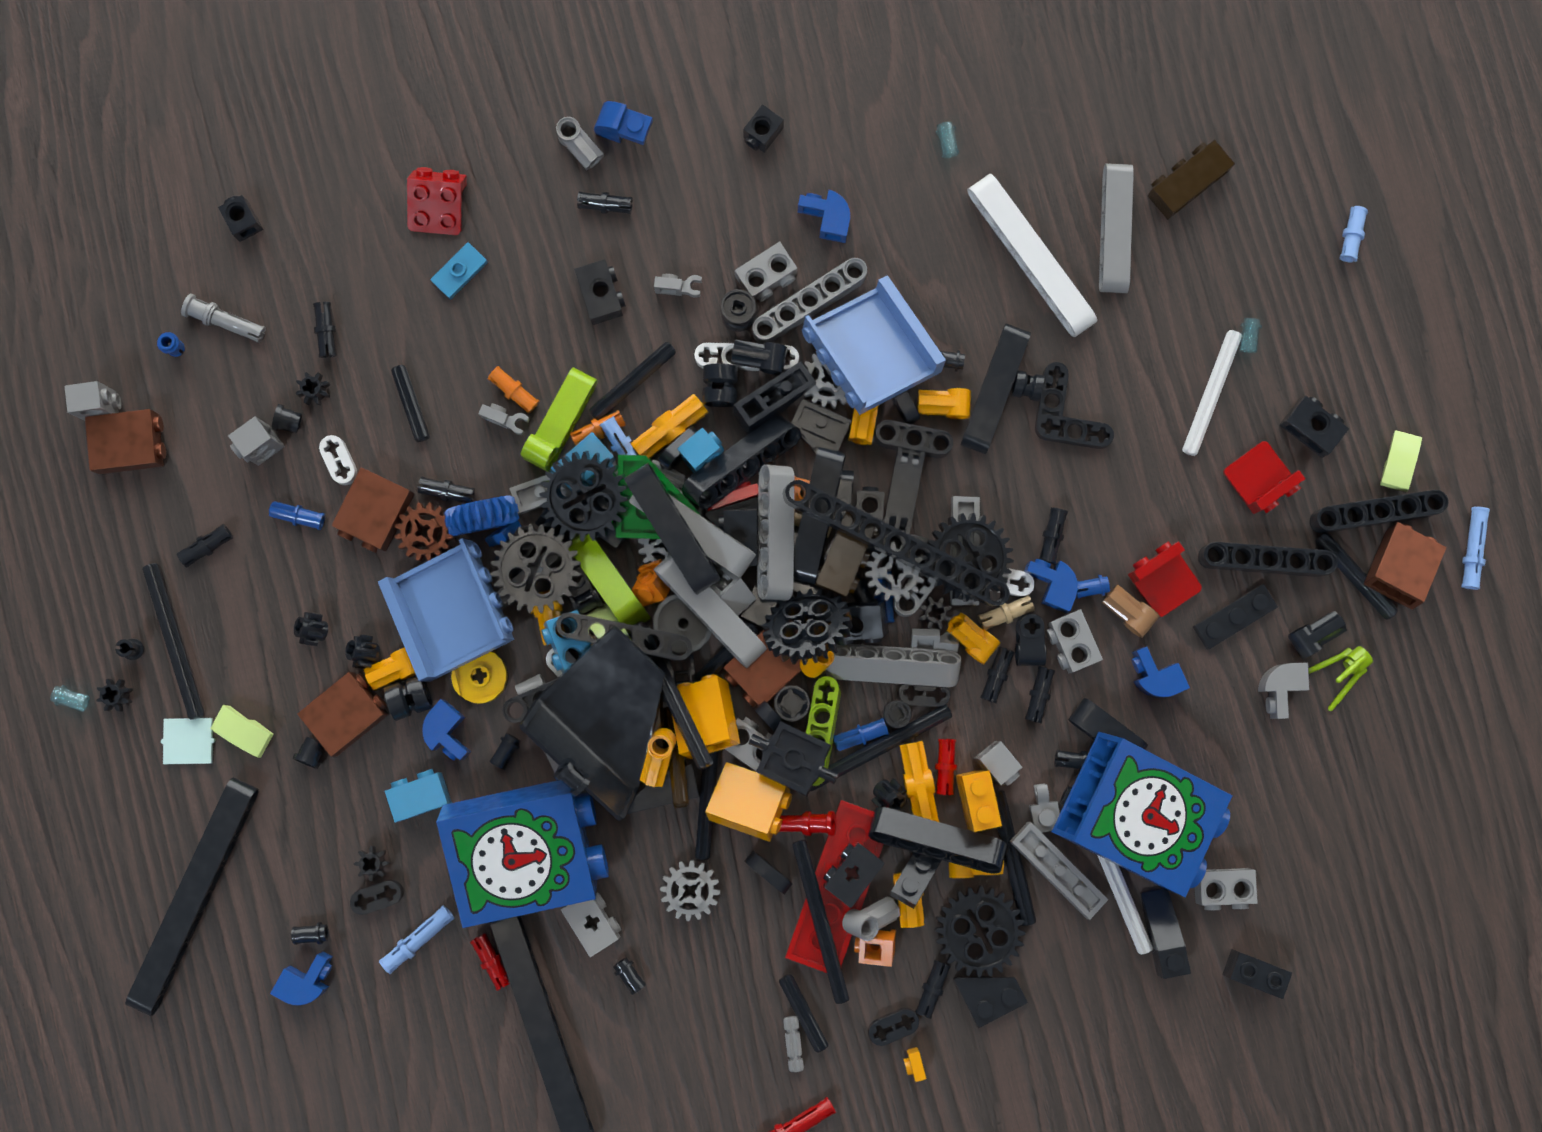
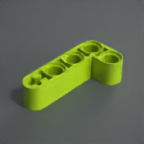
(560, 420)
(608, 582)
(826, 730)

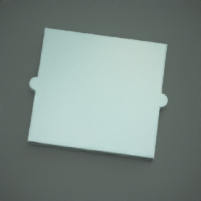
(188, 741)

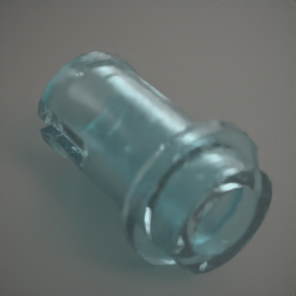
(947, 139)
(1250, 335)
(69, 698)

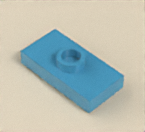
(459, 270)

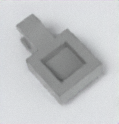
(671, 285)
(497, 415)
(932, 640)
(1044, 813)

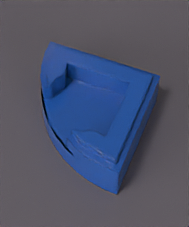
(502, 534)

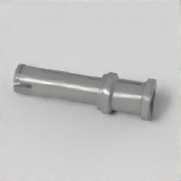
(211, 314)

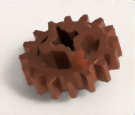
(414, 538)

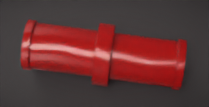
(946, 766)
(490, 961)

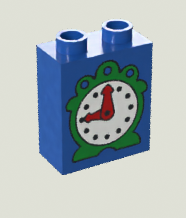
(1143, 814)
(520, 852)

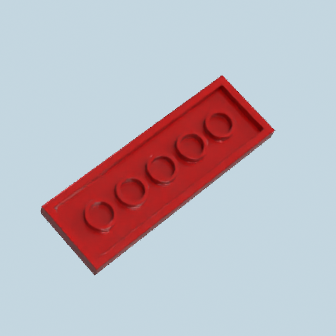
(851, 827)

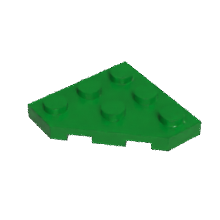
(635, 521)

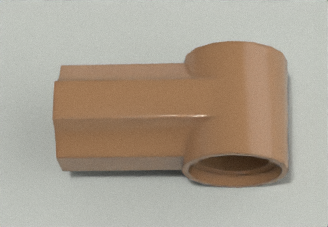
(1136, 615)

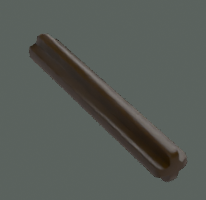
(677, 769)

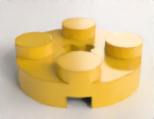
(493, 684)

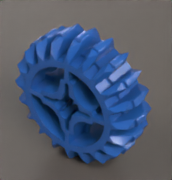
(481, 515)

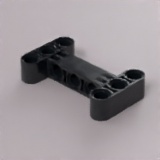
(907, 472)

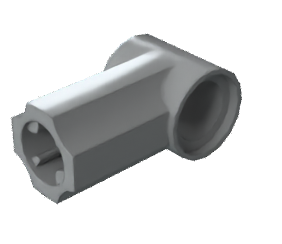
(579, 144)
(868, 921)

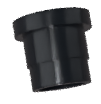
(286, 419)
(309, 753)

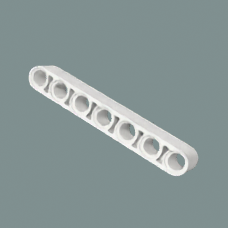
(1032, 255)

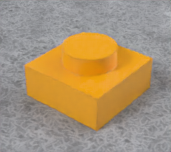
(914, 1064)

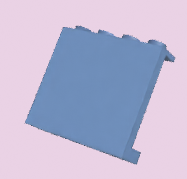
(874, 347)
(447, 611)

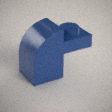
(619, 122)
(834, 213)
(1061, 582)
(1157, 682)
(438, 728)
(301, 988)

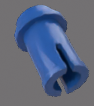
(175, 346)
(1093, 587)

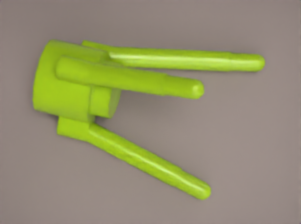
(1355, 663)

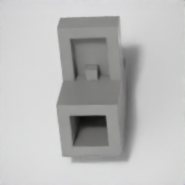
(1279, 681)

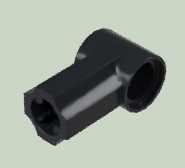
(766, 357)
(1312, 637)

